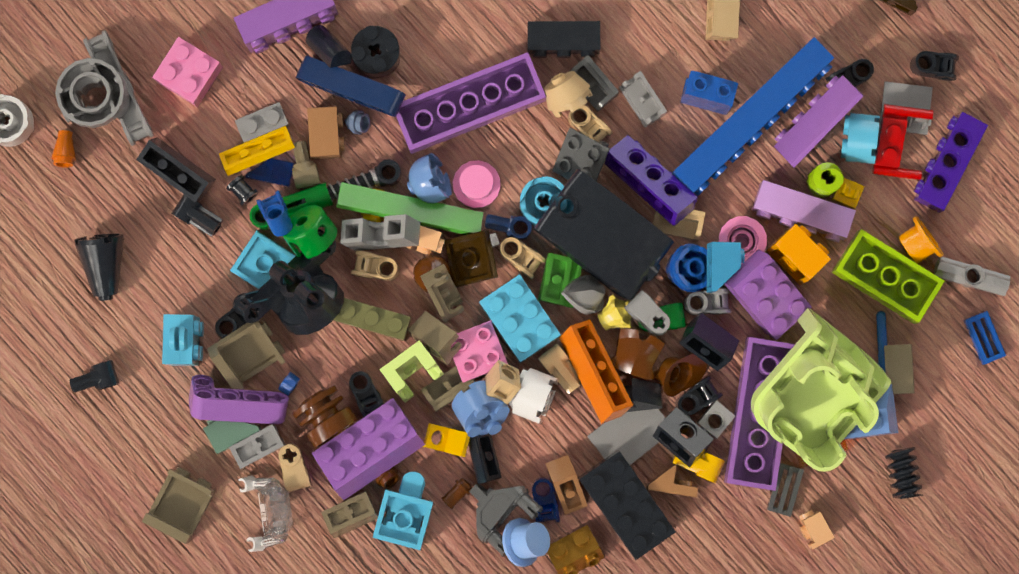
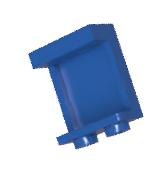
(709, 92)

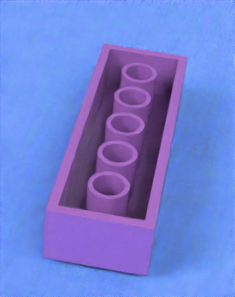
(470, 103)
(752, 450)

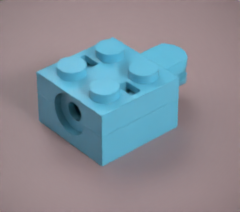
(182, 340)
(404, 513)

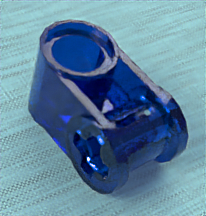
(547, 501)

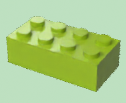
(888, 276)

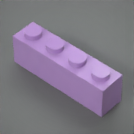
(803, 209)

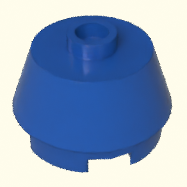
(688, 267)

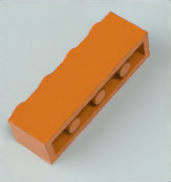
(596, 371)

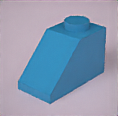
(722, 262)

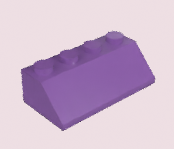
(818, 121)

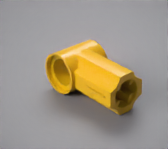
(706, 467)

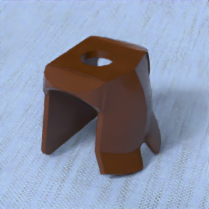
(636, 353)

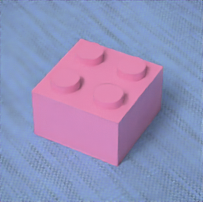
(187, 72)

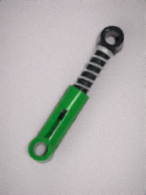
(324, 196)

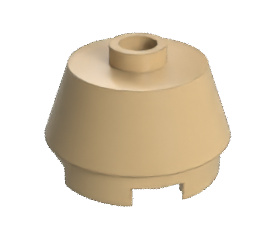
(566, 93)

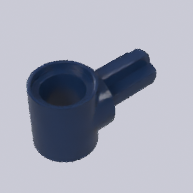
(507, 225)

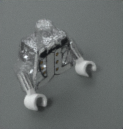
(274, 510)

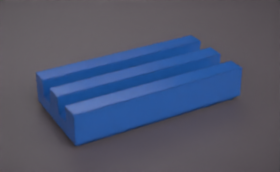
(992, 357)

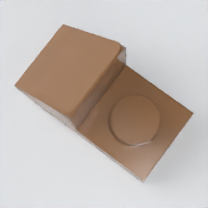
(665, 483)

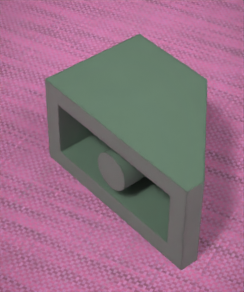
(226, 433)

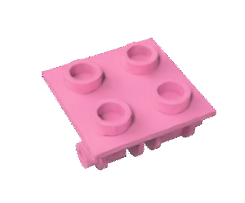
(478, 351)

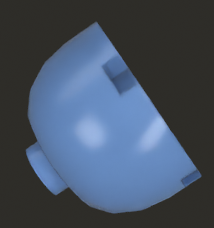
(428, 181)

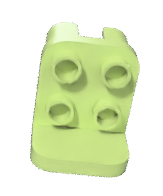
(820, 394)

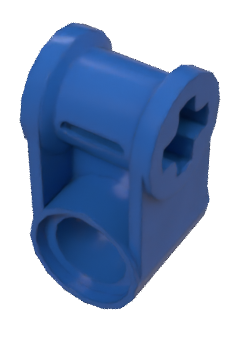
(275, 213)

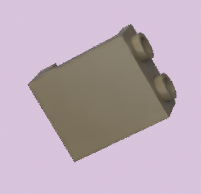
(245, 353)
(179, 505)

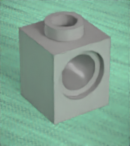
(724, 415)

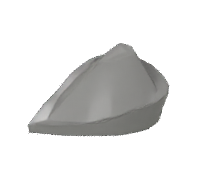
(585, 294)

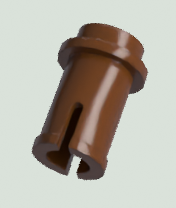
(457, 492)

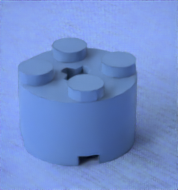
(479, 412)

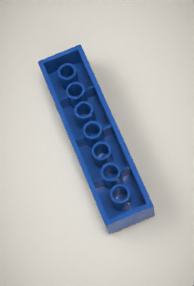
(758, 112)

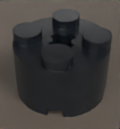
(373, 38)

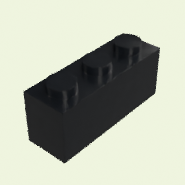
(563, 38)
(176, 169)

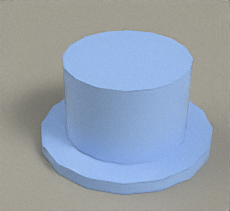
(525, 541)

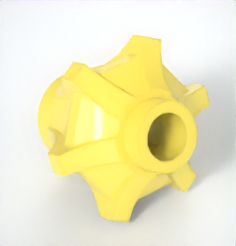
(614, 314)

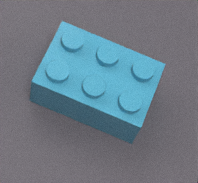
(519, 318)

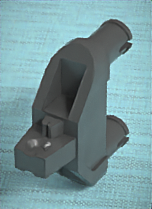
(494, 509)

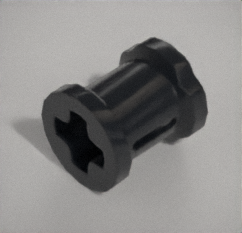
(242, 190)

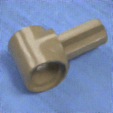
(304, 171)

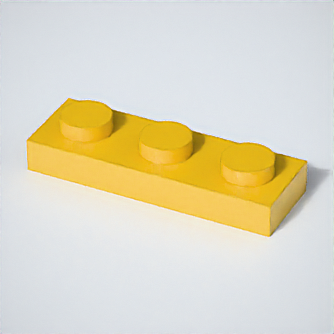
(256, 150)

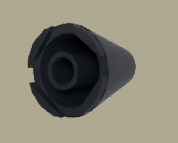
(101, 263)

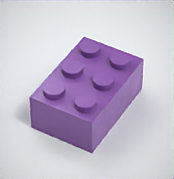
(767, 294)

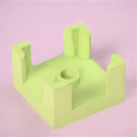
(406, 365)

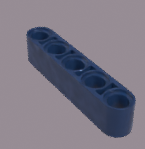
(350, 86)

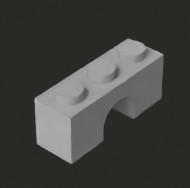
(392, 233)

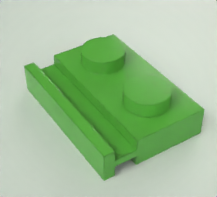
(557, 275)

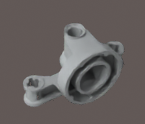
(94, 72)

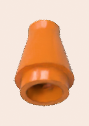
(64, 150)

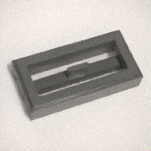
(788, 512)

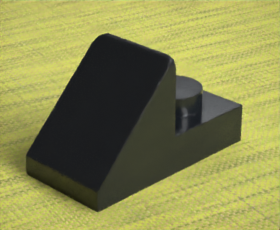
(644, 395)

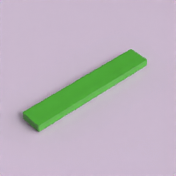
(428, 214)

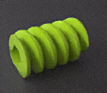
(818, 185)

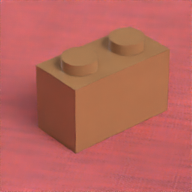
(325, 133)

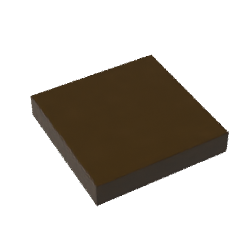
(471, 258)

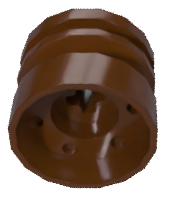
(324, 416)

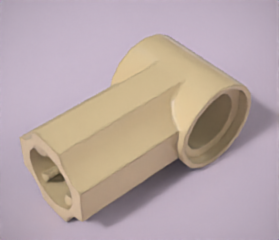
(558, 365)

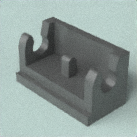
(600, 85)

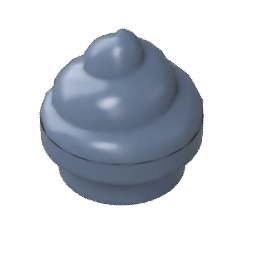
(358, 122)

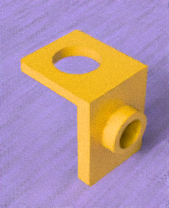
(451, 440)

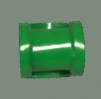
(676, 315)

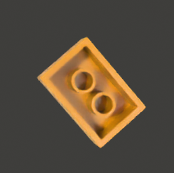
(799, 254)

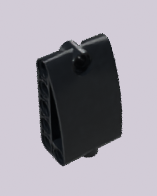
(604, 235)

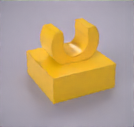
(848, 193)

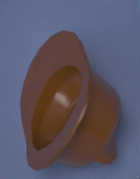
(680, 373)

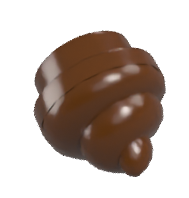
(388, 478)

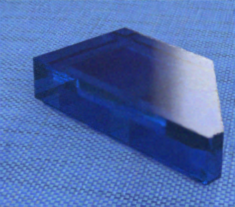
(273, 172)

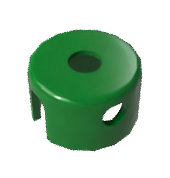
(305, 234)

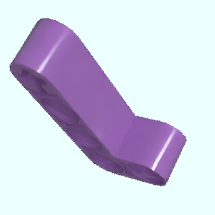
(235, 404)

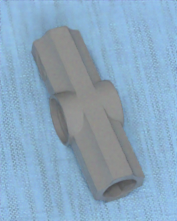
(986, 279)

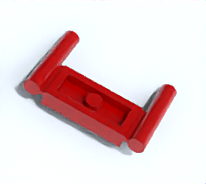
(892, 140)

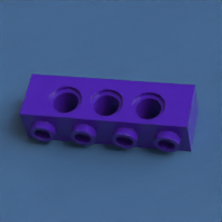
(972, 132)
(654, 192)

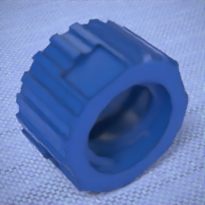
(289, 383)

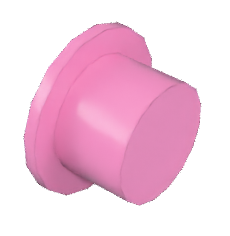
(476, 184)
(746, 231)

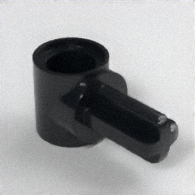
(101, 376)

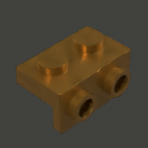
(575, 552)

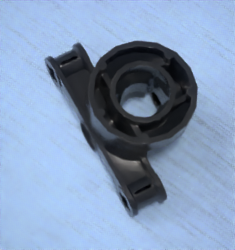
(297, 293)

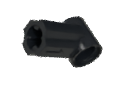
(198, 216)

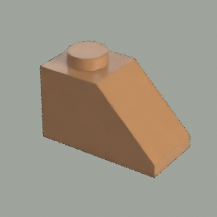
(566, 484)

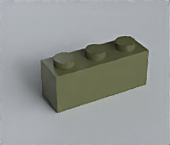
(374, 319)

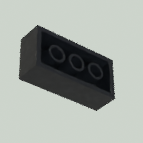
(626, 504)

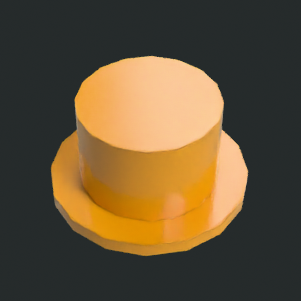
(920, 242)

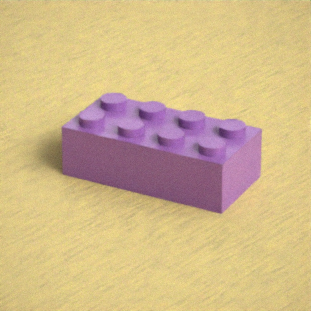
(280, 19)
(368, 449)

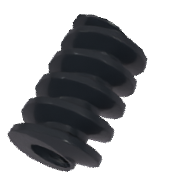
(903, 473)

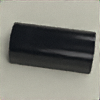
(328, 47)
(484, 458)

